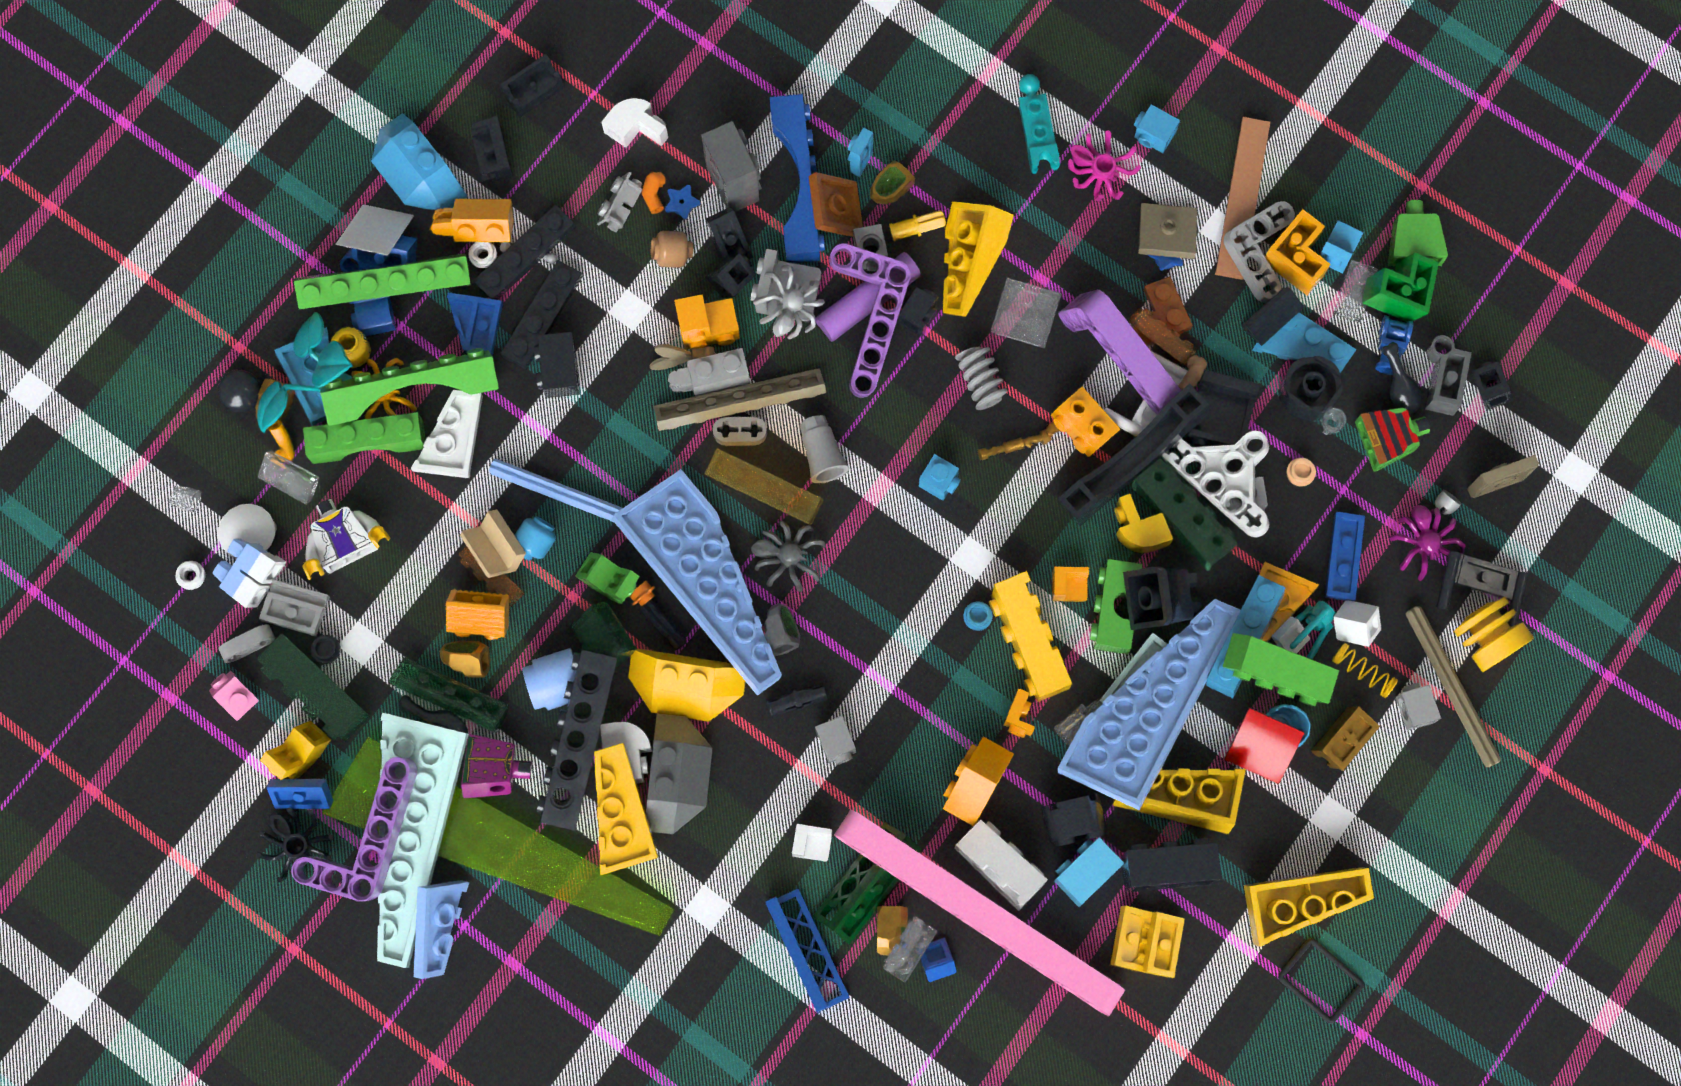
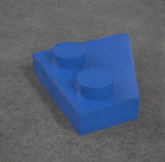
(476, 320)

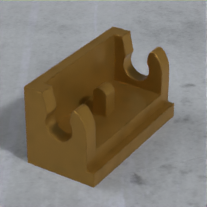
(1345, 738)

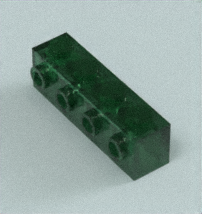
(1184, 514)

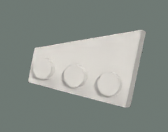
(453, 439)

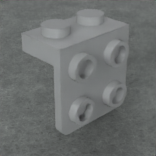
(766, 286)

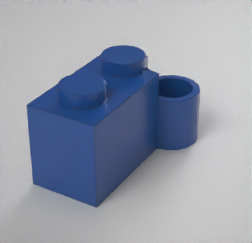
(402, 253)

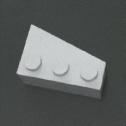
(1001, 864)

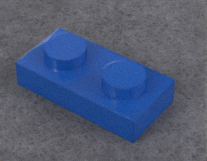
(300, 793)

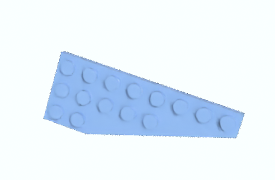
(692, 556)
(1135, 728)

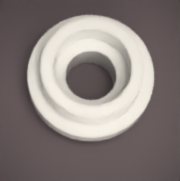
(479, 247)
(182, 572)

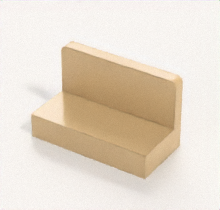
(494, 545)

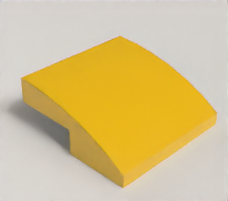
(1147, 941)

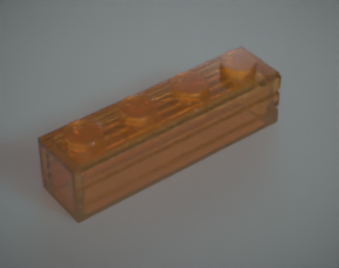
(1161, 336)
(500, 584)

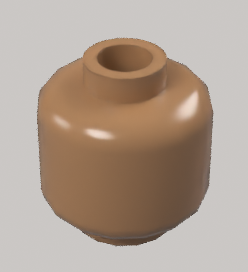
(671, 249)

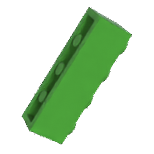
(1280, 668)

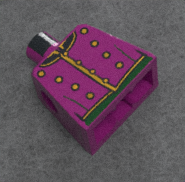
(491, 767)

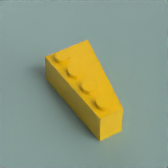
(1029, 637)
(1195, 797)
(1293, 903)

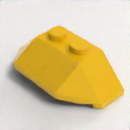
(684, 684)

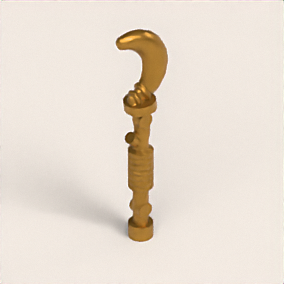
(1018, 444)

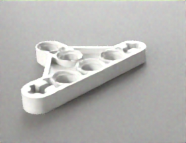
(1234, 484)

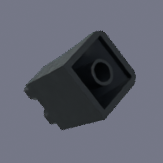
(1160, 596)

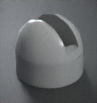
(1447, 501)

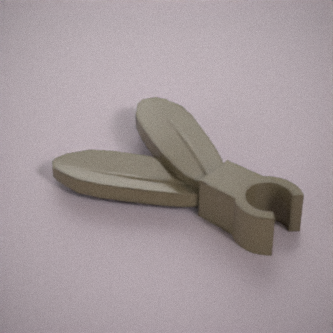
(675, 356)

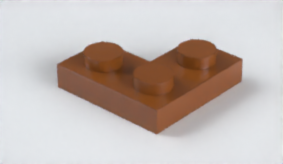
(1166, 306)

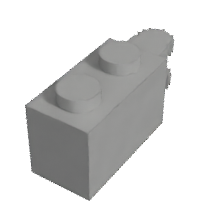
(711, 373)

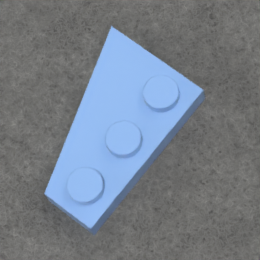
(434, 921)

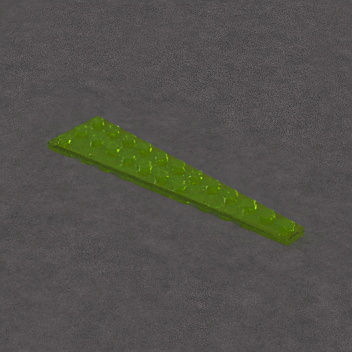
(507, 849)

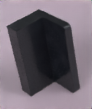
(1273, 316)

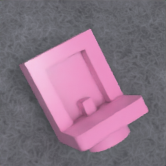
(232, 695)

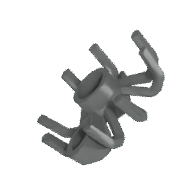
(788, 554)

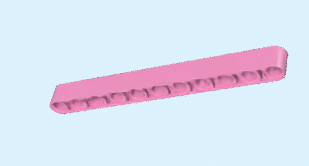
(979, 912)

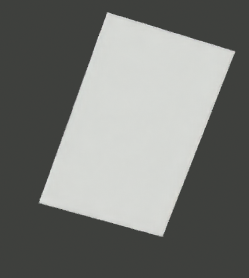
(374, 230)

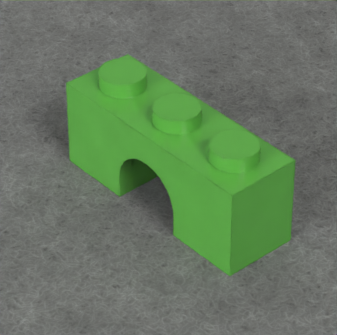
(1111, 631)

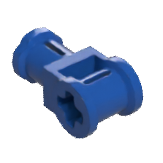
(1390, 332)

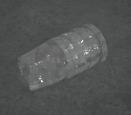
(1069, 726)

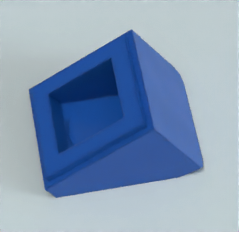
(938, 960)

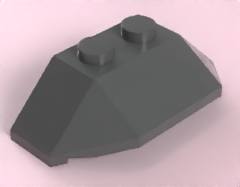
(677, 774)

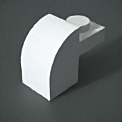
(633, 116)
(635, 743)

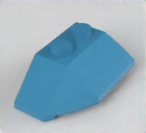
(414, 167)

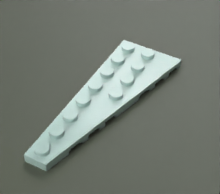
(438, 761)

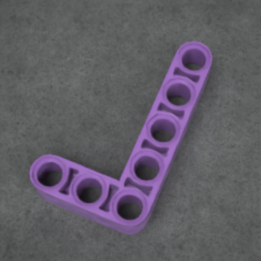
(879, 314)
(1123, 345)
(370, 841)

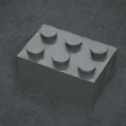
(732, 166)

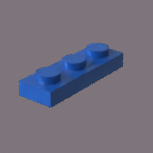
(1344, 556)

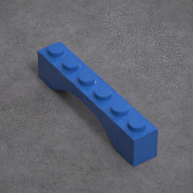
(789, 126)

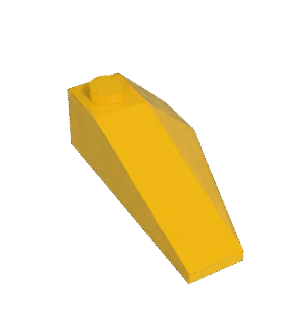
(975, 242)

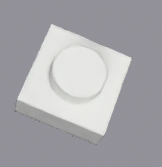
(1287, 633)

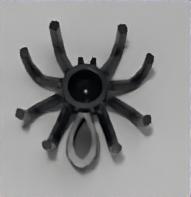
(296, 844)

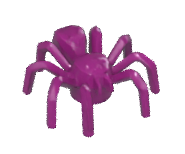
(1428, 541)

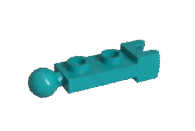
(1037, 124)

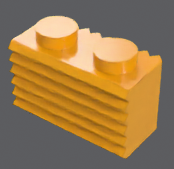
(477, 614)

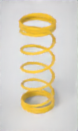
(1386, 688)

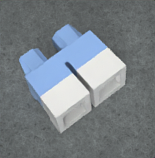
(250, 573)

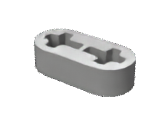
(738, 424)
(246, 643)

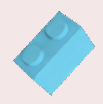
(1088, 871)

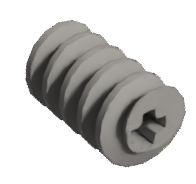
(981, 377)

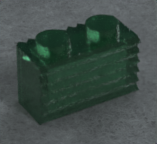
(602, 630)

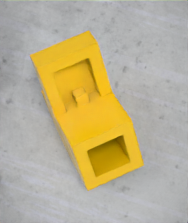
(1137, 534)
(298, 751)

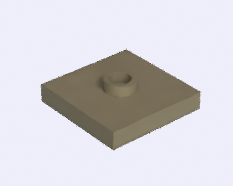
(1167, 231)
(1503, 476)

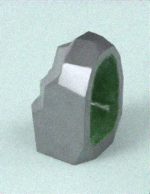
(781, 630)

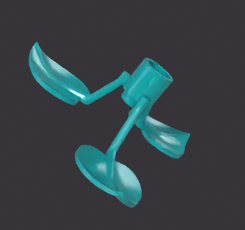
(331, 365)

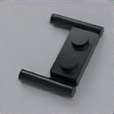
(1484, 578)

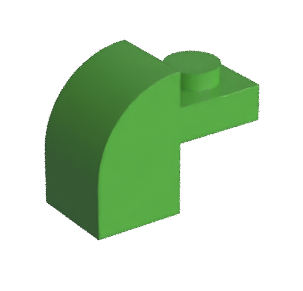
(607, 577)

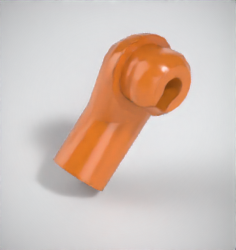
(650, 190)

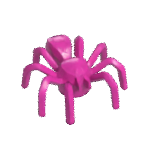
(1102, 167)

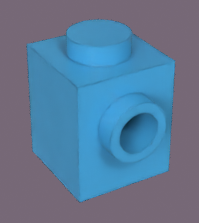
(1155, 128)
(939, 477)

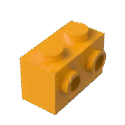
(1084, 422)

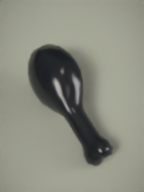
(1403, 389)
(439, 718)

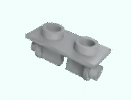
(623, 192)

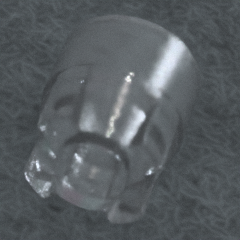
(1336, 415)
(185, 498)

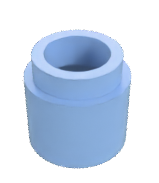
(548, 679)

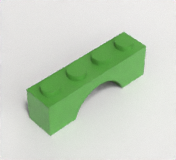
(390, 433)

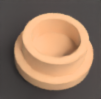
(1301, 472)

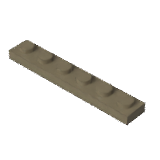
(739, 399)

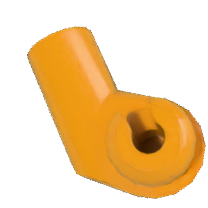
(283, 440)

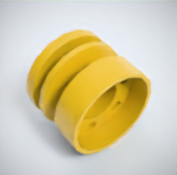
(1493, 634)

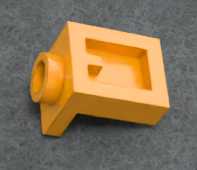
(1018, 709)

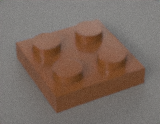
(835, 204)

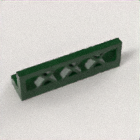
(870, 891)

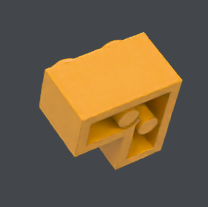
(1292, 254)
(707, 322)
(977, 779)

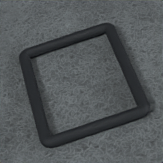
(1306, 1000)

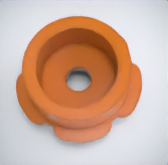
(642, 594)

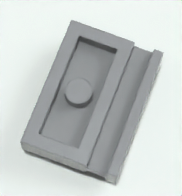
(294, 607)

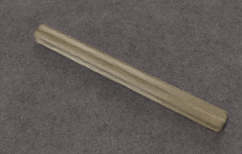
(1453, 687)

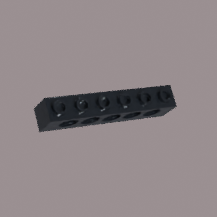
(566, 812)

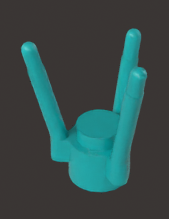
(1318, 619)

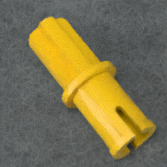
(917, 225)

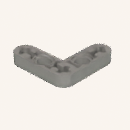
(1249, 241)

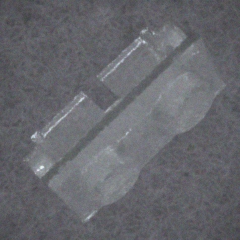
(912, 947)

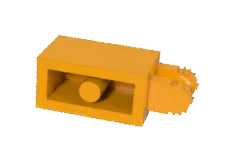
(475, 220)

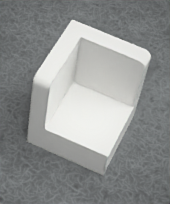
(1357, 623)
(812, 842)

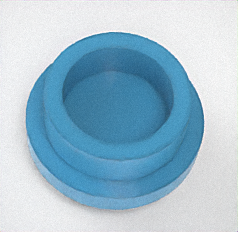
(977, 615)

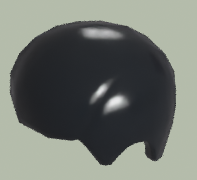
(239, 390)

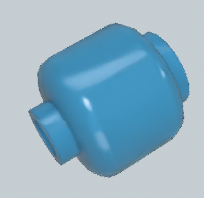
(535, 537)

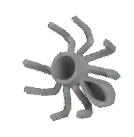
(789, 303)

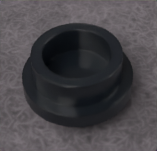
(325, 649)

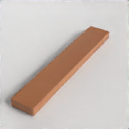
(1243, 187)

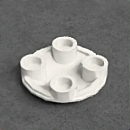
(247, 523)

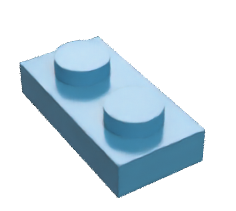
(860, 151)

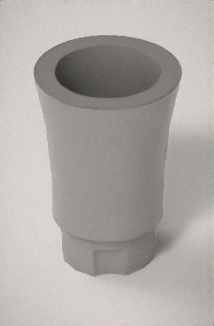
(822, 450)

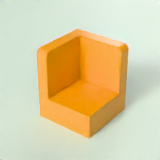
(1069, 584)

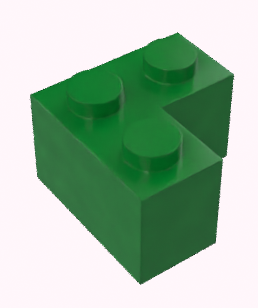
(1406, 290)

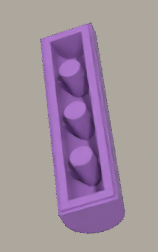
(859, 302)

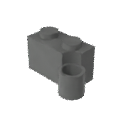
(1447, 377)

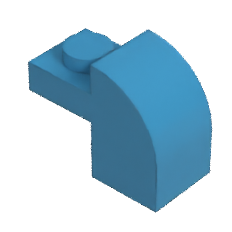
(1341, 245)

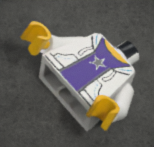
(340, 538)

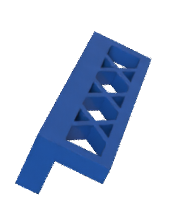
(797, 956)

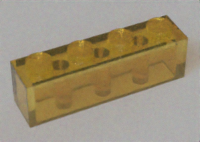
(764, 486)

